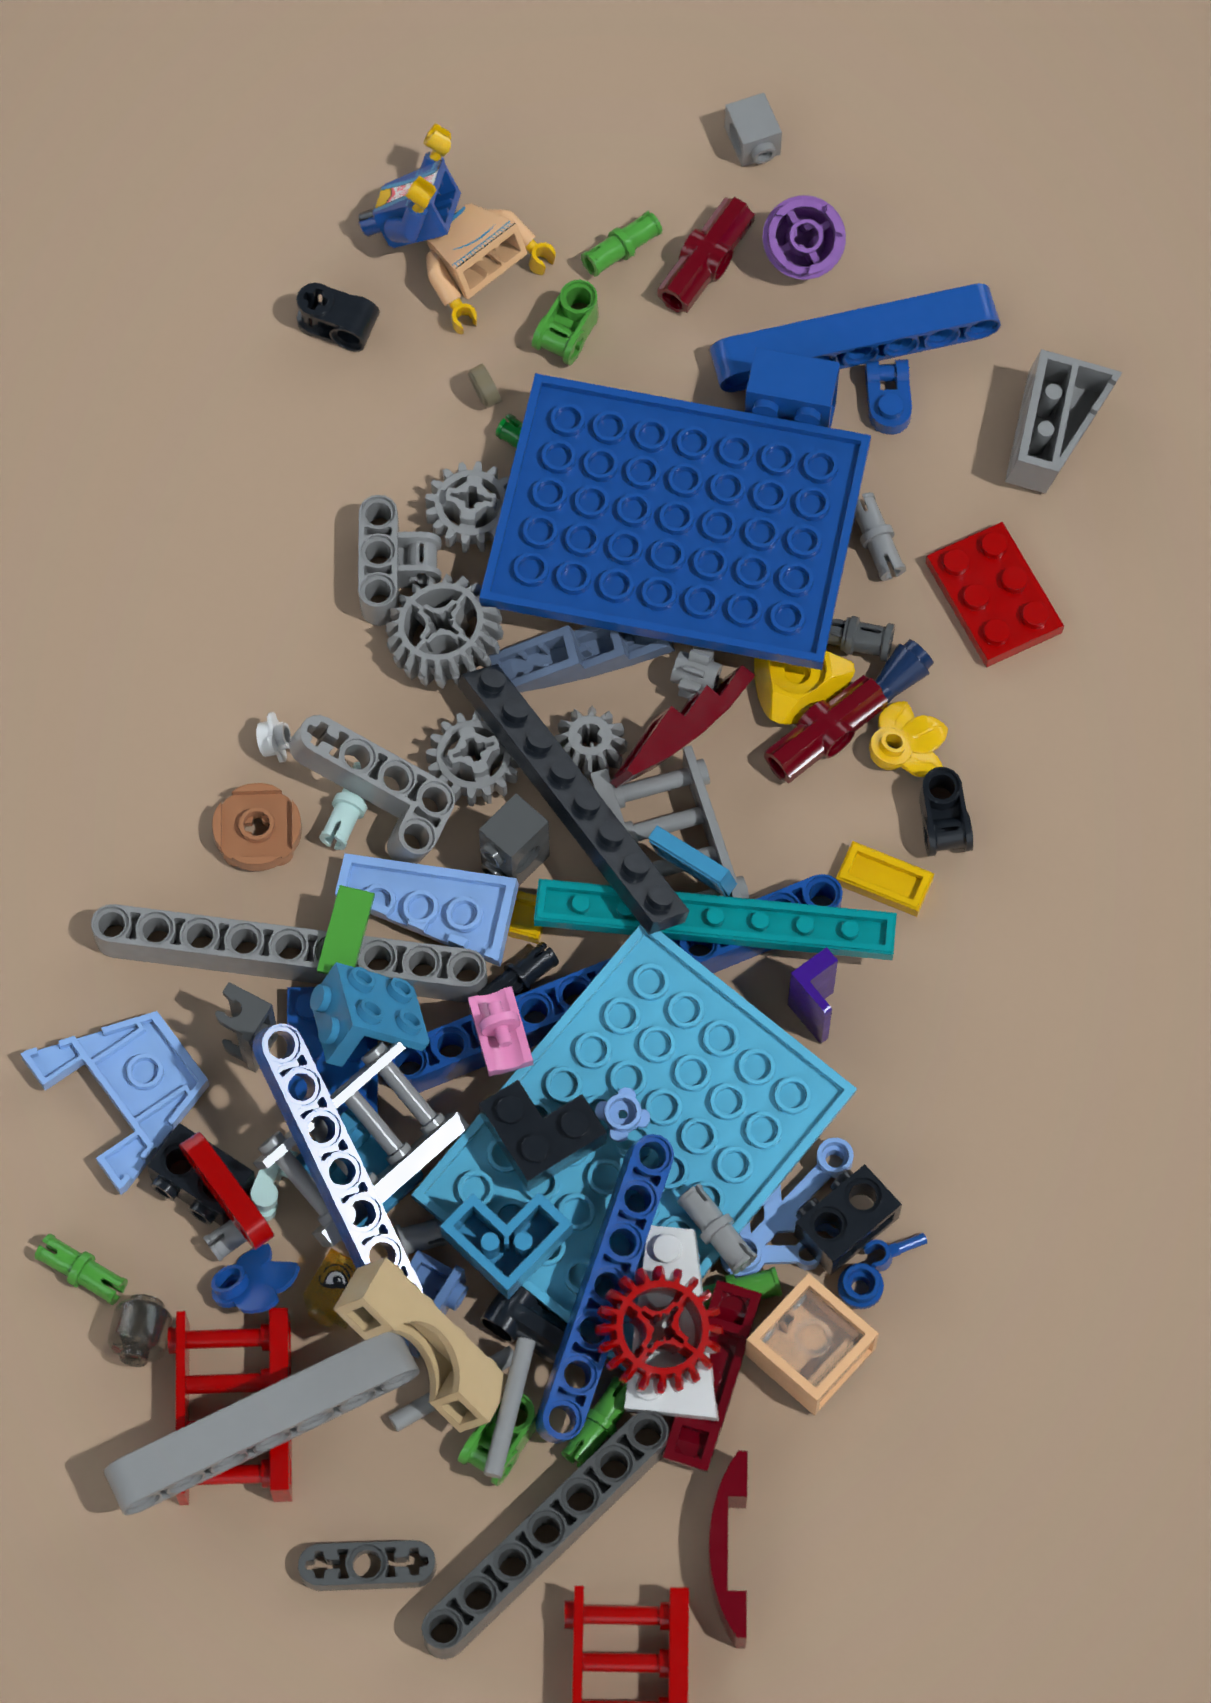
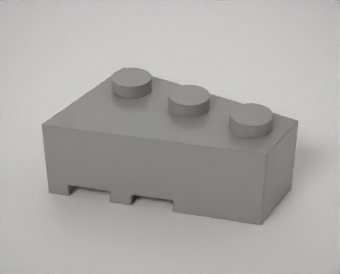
(1054, 415)

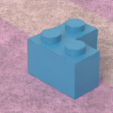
(507, 1252)

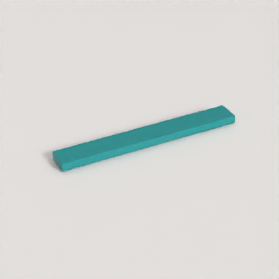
(725, 920)

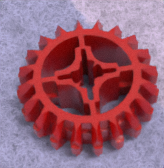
(677, 1339)

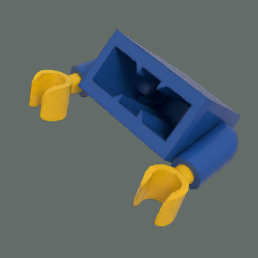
(418, 203)

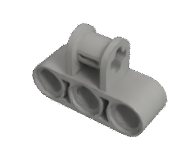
(403, 558)

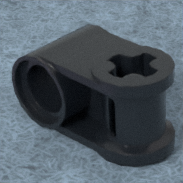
(338, 318)
(945, 820)

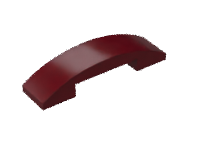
(695, 1440)
(729, 1603)

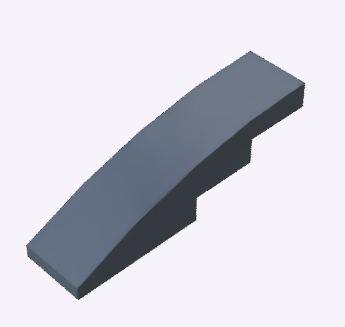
(574, 655)

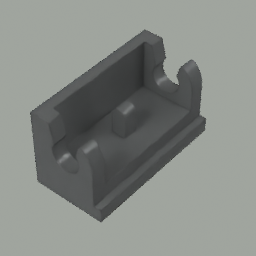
(248, 1018)

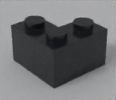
(536, 1144)

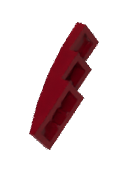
(676, 729)

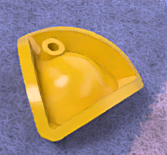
(790, 689)

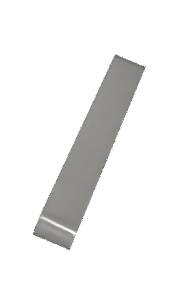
(260, 1422)

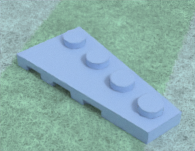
(438, 902)

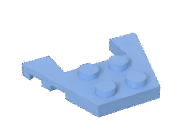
(142, 1074)

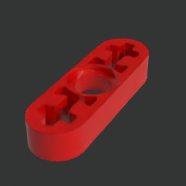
(226, 1190)

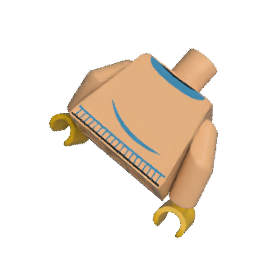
(477, 252)

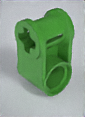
(565, 328)
(478, 1445)

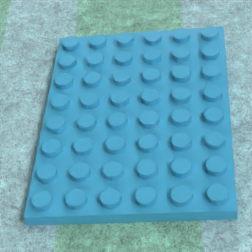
(709, 1070)

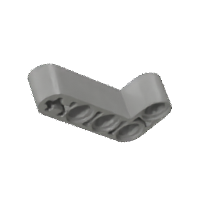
(370, 784)

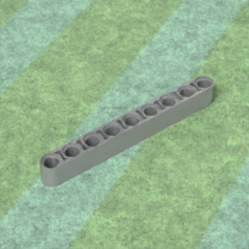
(270, 942)

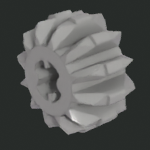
(597, 730)

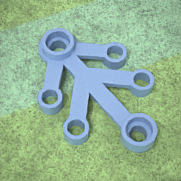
(781, 1214)

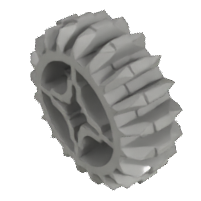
(442, 652)

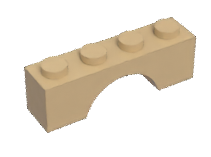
(463, 1380)

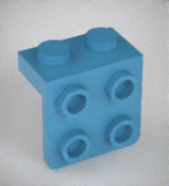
(366, 1004)

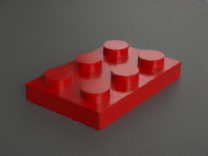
(994, 594)

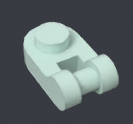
(265, 1192)

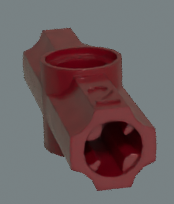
(706, 255)
(825, 729)

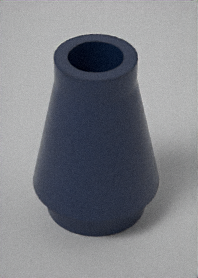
(903, 669)

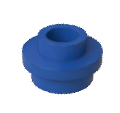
(864, 1273)

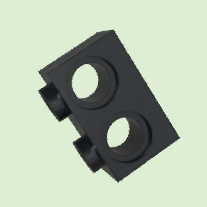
(189, 1185)
(855, 1225)

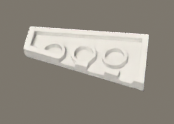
(672, 1250)

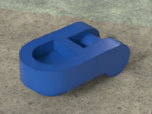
(890, 408)

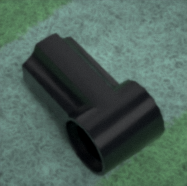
(525, 1318)

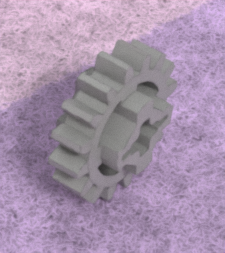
(454, 499)
(460, 771)

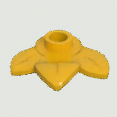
(910, 736)

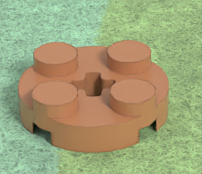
(263, 851)

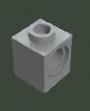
(753, 130)

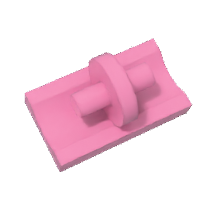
(500, 1031)

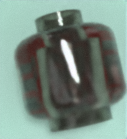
(140, 1330)

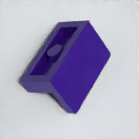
(808, 990)

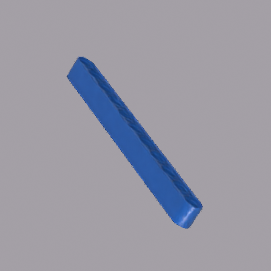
(551, 997)

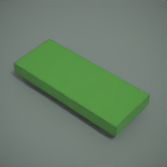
(346, 928)

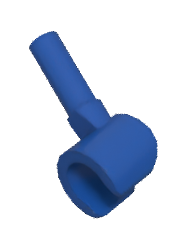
(893, 1250)

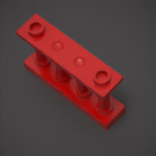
(271, 1337)
(669, 1663)

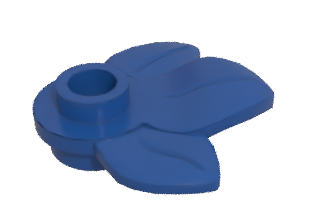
(253, 1281)

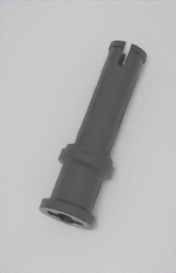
(862, 637)

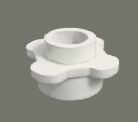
(273, 737)

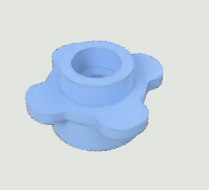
(627, 1102)

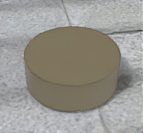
(484, 386)

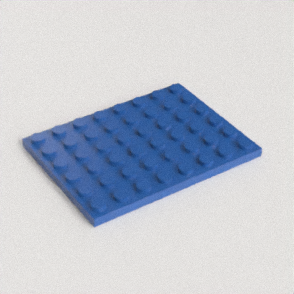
(676, 521)

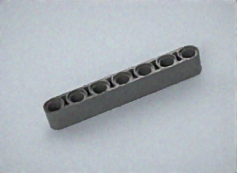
(537, 1555)

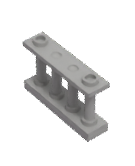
(696, 776)
(403, 1158)

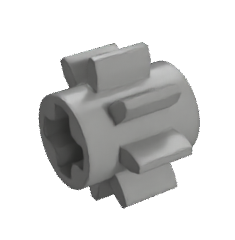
(695, 671)

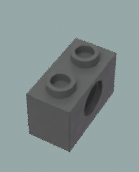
(514, 840)

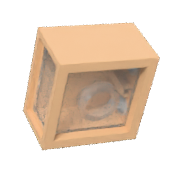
(811, 1344)

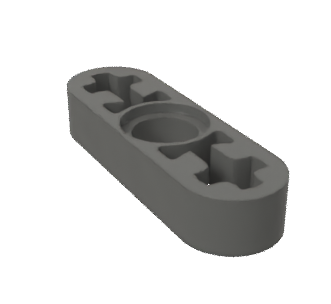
(332, 1577)

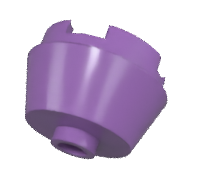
(804, 237)

